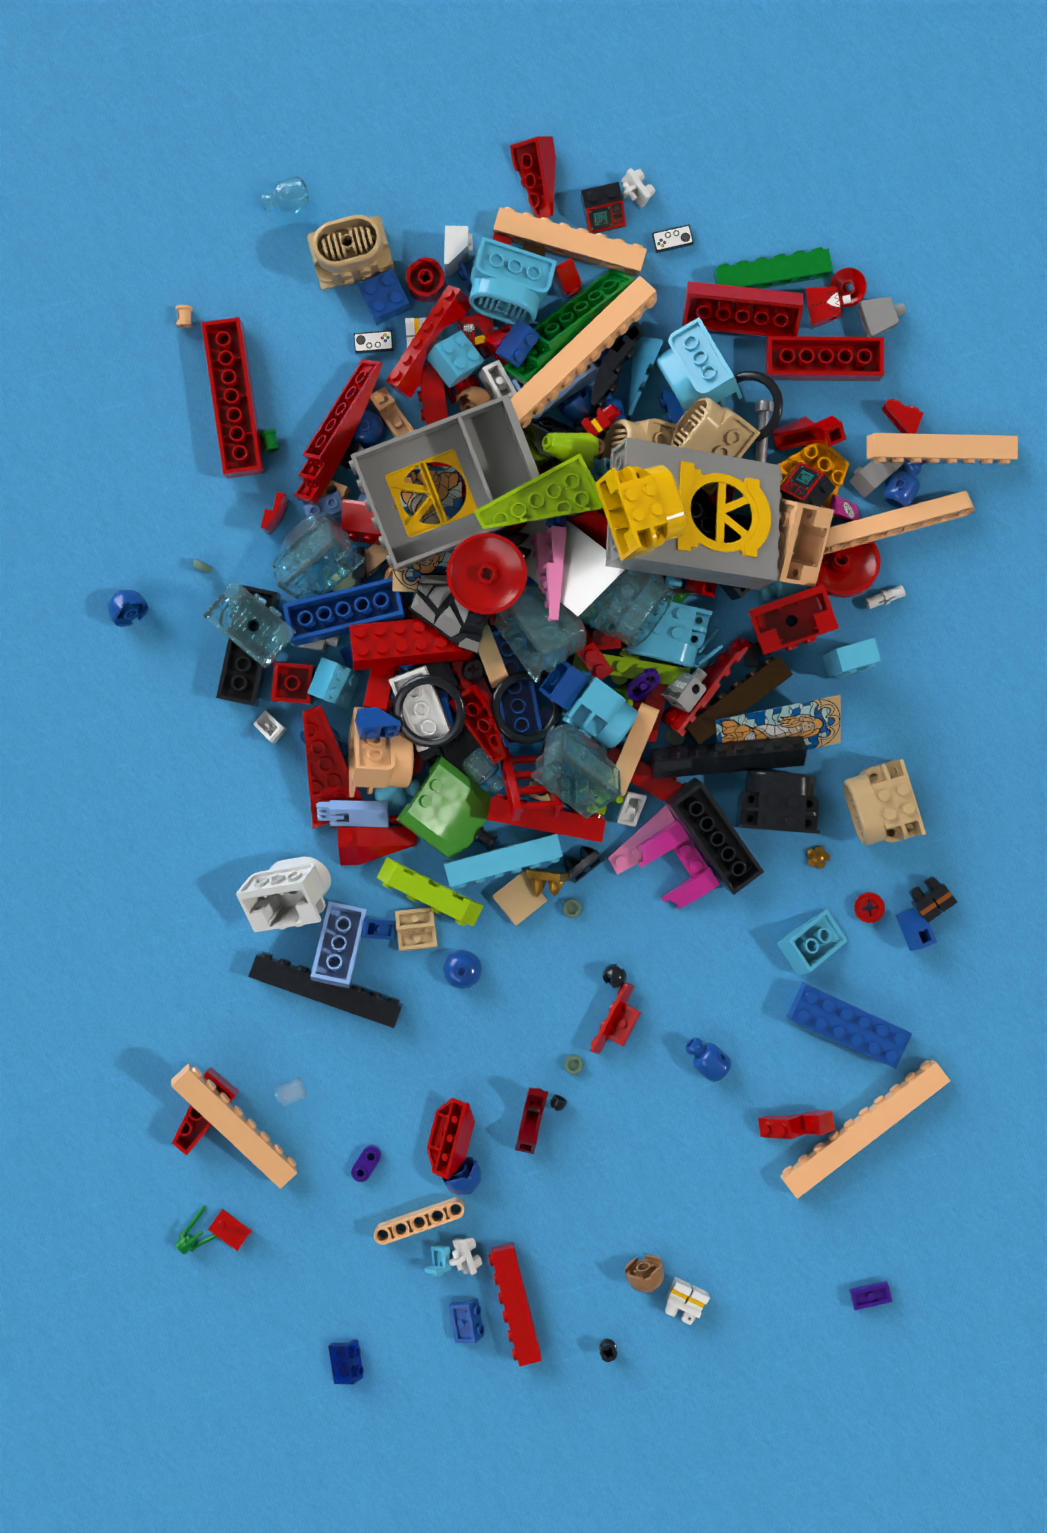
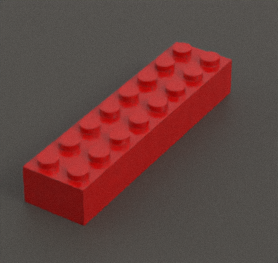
(233, 397)

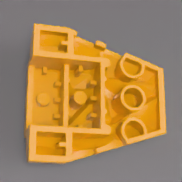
(822, 459)

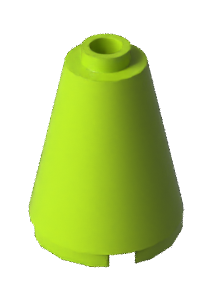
(567, 445)

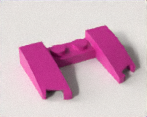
(675, 838)

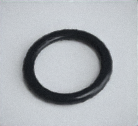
(776, 394)
(455, 694)
(503, 728)

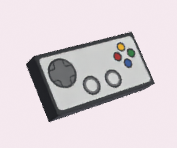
(672, 238)
(373, 342)

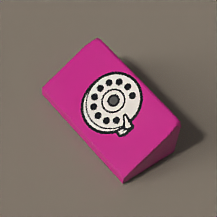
(844, 509)

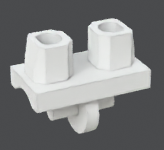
(635, 189)
(462, 1256)

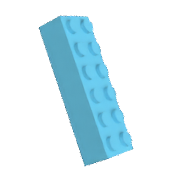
(503, 859)

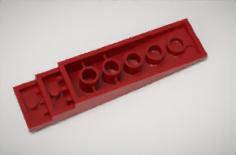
(336, 432)

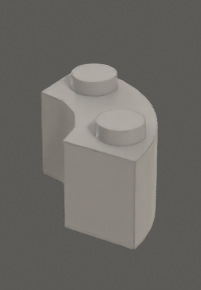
(872, 475)

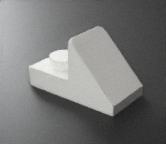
(631, 808)

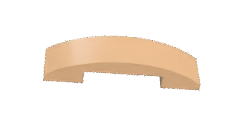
(390, 413)
(491, 658)

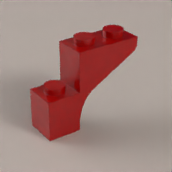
(903, 417)
(805, 432)
(594, 658)
(796, 1125)

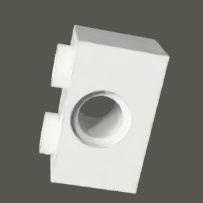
(497, 380)

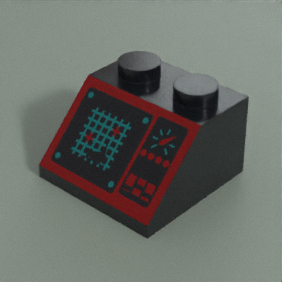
(603, 208)
(806, 485)

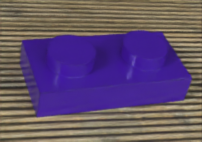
(870, 1295)

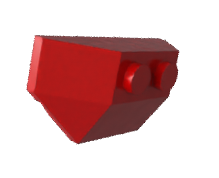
(450, 1137)

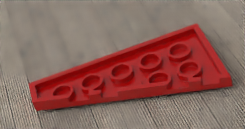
(677, 718)
(325, 763)

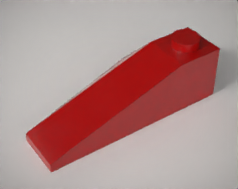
(481, 723)
(367, 844)

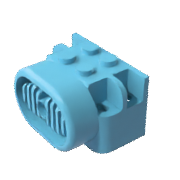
(509, 282)
(696, 367)
(675, 637)
(601, 713)

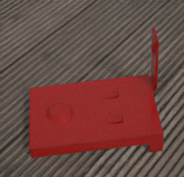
(230, 1230)

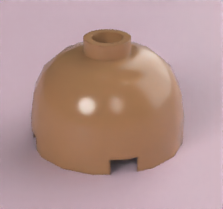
(473, 397)
(645, 1274)

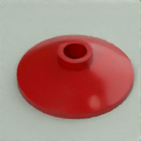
(848, 276)

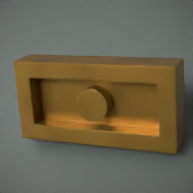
(539, 878)

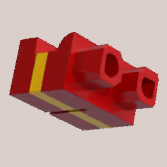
(602, 422)

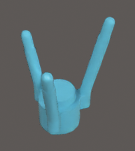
(702, 661)

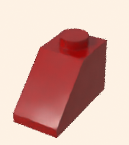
(567, 278)

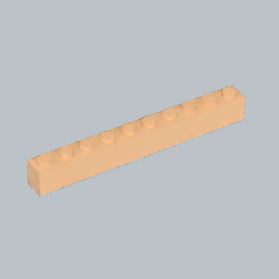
(583, 350)
(864, 1128)

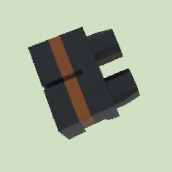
(933, 901)

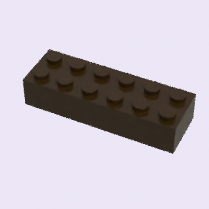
(739, 699)

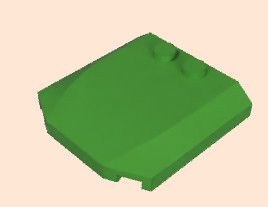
(447, 809)

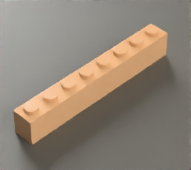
(570, 242)
(942, 448)
(234, 1126)

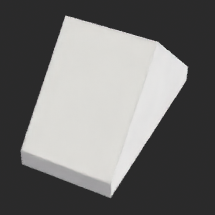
(270, 727)

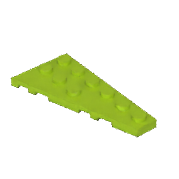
(556, 493)

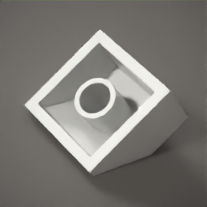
(457, 247)

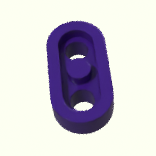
(644, 684)
(365, 1163)

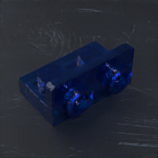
(346, 1362)

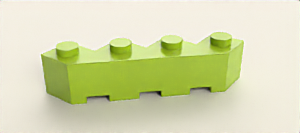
(429, 892)

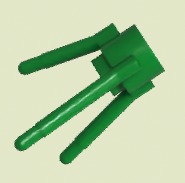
(187, 1242)

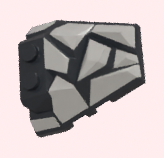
(440, 609)

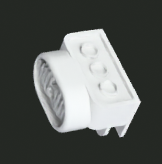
(285, 894)

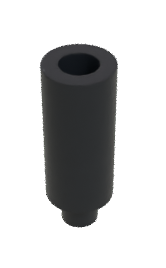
(360, 572)

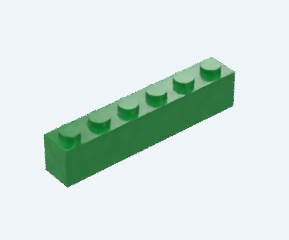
(777, 270)

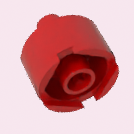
(418, 272)

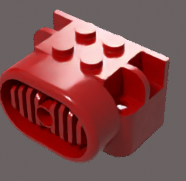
(812, 615)

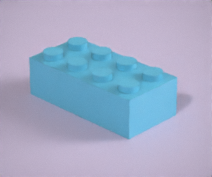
(851, 659)

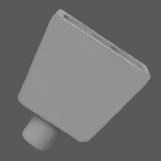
(879, 315)

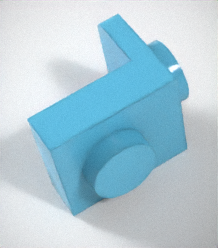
(440, 1260)

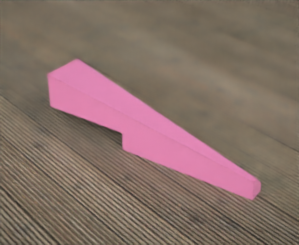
(550, 560)

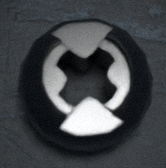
(467, 665)
(614, 975)

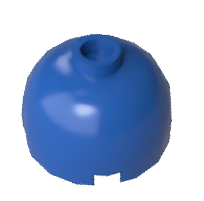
(578, 405)
(370, 430)
(127, 606)
(462, 969)
(465, 1178)

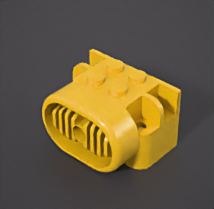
(641, 508)

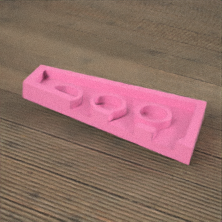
(627, 854)

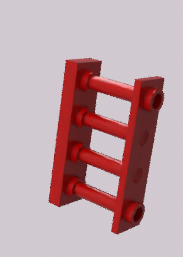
(514, 791)

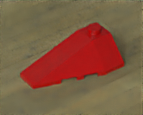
(536, 165)

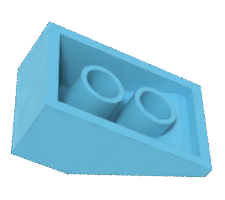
(812, 943)

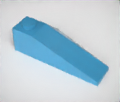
(642, 365)

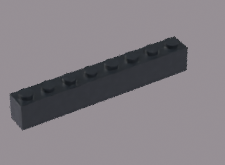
(728, 757)
(352, 999)

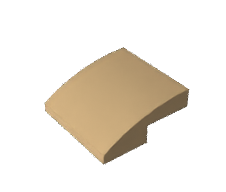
(518, 898)
(416, 929)

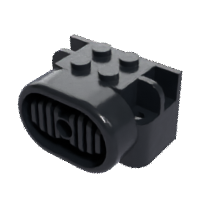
(778, 802)

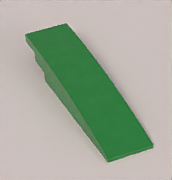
(568, 322)

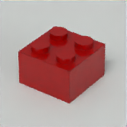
(292, 683)

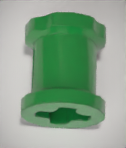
(270, 441)

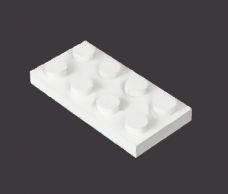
(422, 707)

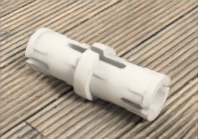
(885, 597)

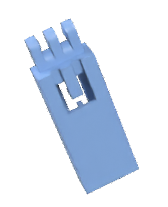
(354, 813)

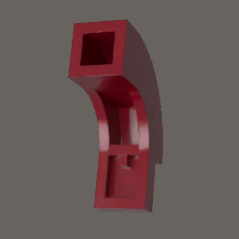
(531, 1120)

